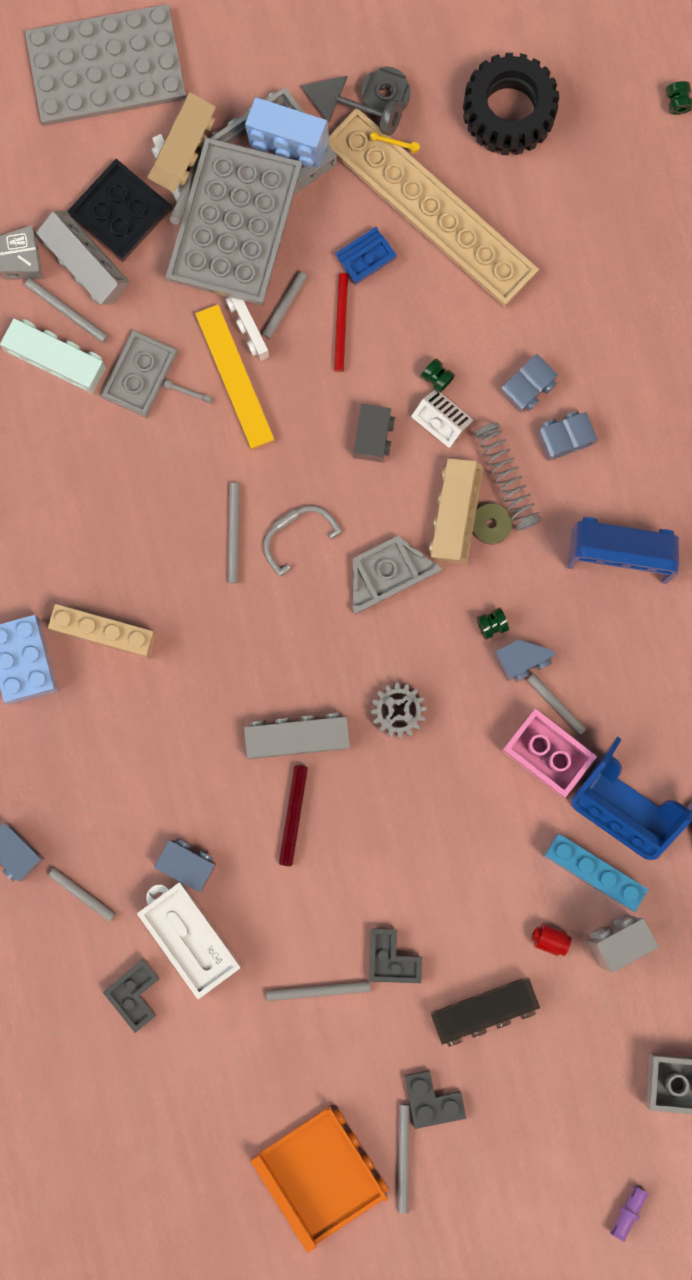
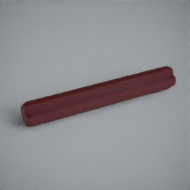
(293, 815)

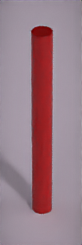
(341, 322)

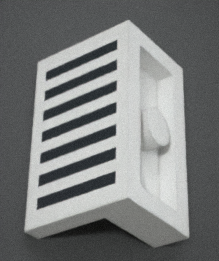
(441, 418)

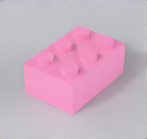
(549, 753)

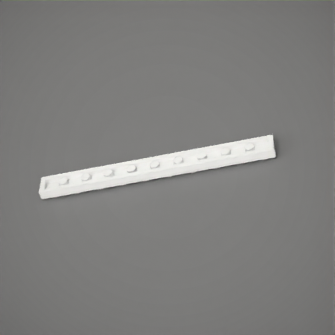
(245, 323)

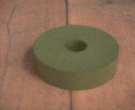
(503, 524)

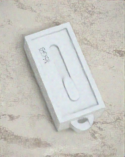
(188, 938)

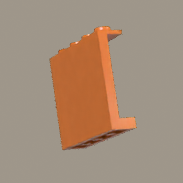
(319, 1177)

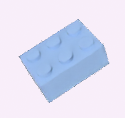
(287, 132)
(24, 661)

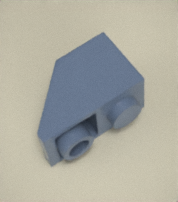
(522, 656)

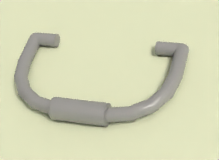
(285, 521)

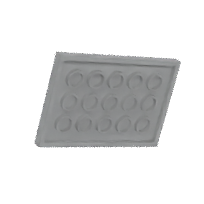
(105, 65)
(234, 221)

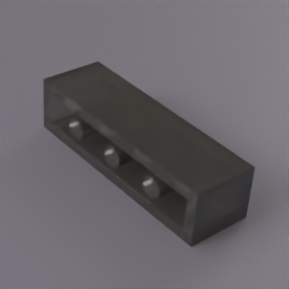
(485, 1010)

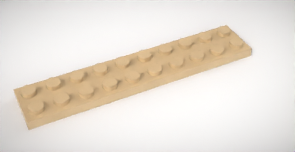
(432, 208)

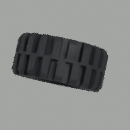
(517, 74)

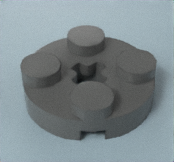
(379, 80)

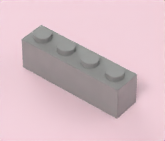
(82, 257)
(296, 737)

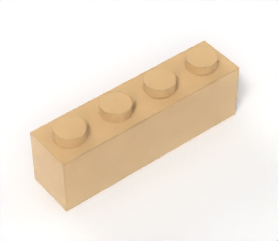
(181, 143)
(456, 511)
(102, 631)

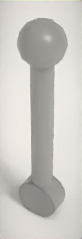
(168, 384)

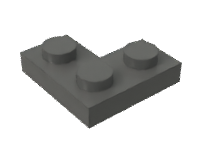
(386, 965)
(126, 995)
(428, 1108)

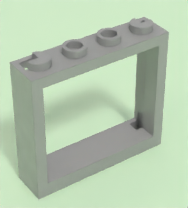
(237, 128)

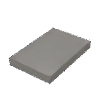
(139, 374)

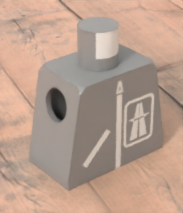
(20, 255)

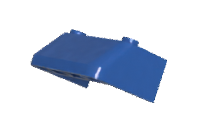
(625, 548)
(626, 812)

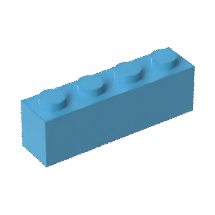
(595, 872)

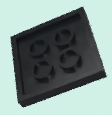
(119, 210)

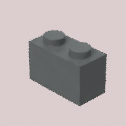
(372, 433)

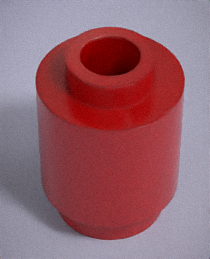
(551, 940)

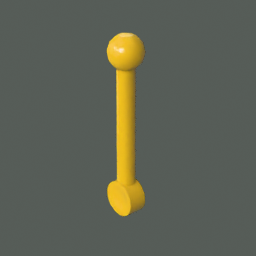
(414, 146)

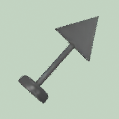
(327, 95)

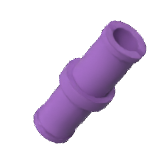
(629, 1213)

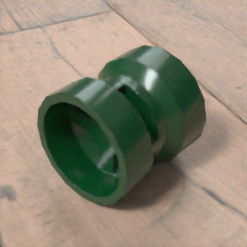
(679, 97)
(437, 375)
(492, 623)

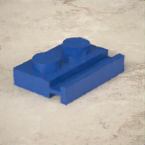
(366, 255)

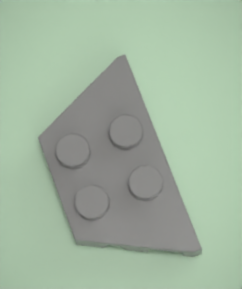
(387, 572)

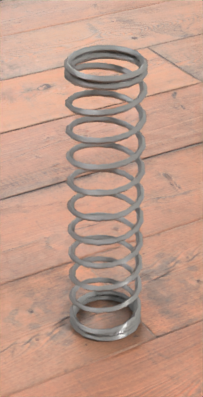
(527, 521)

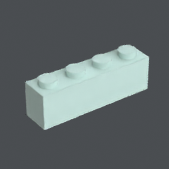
(53, 355)

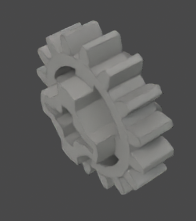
(389, 702)

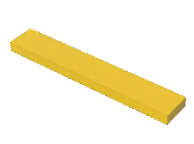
(234, 377)

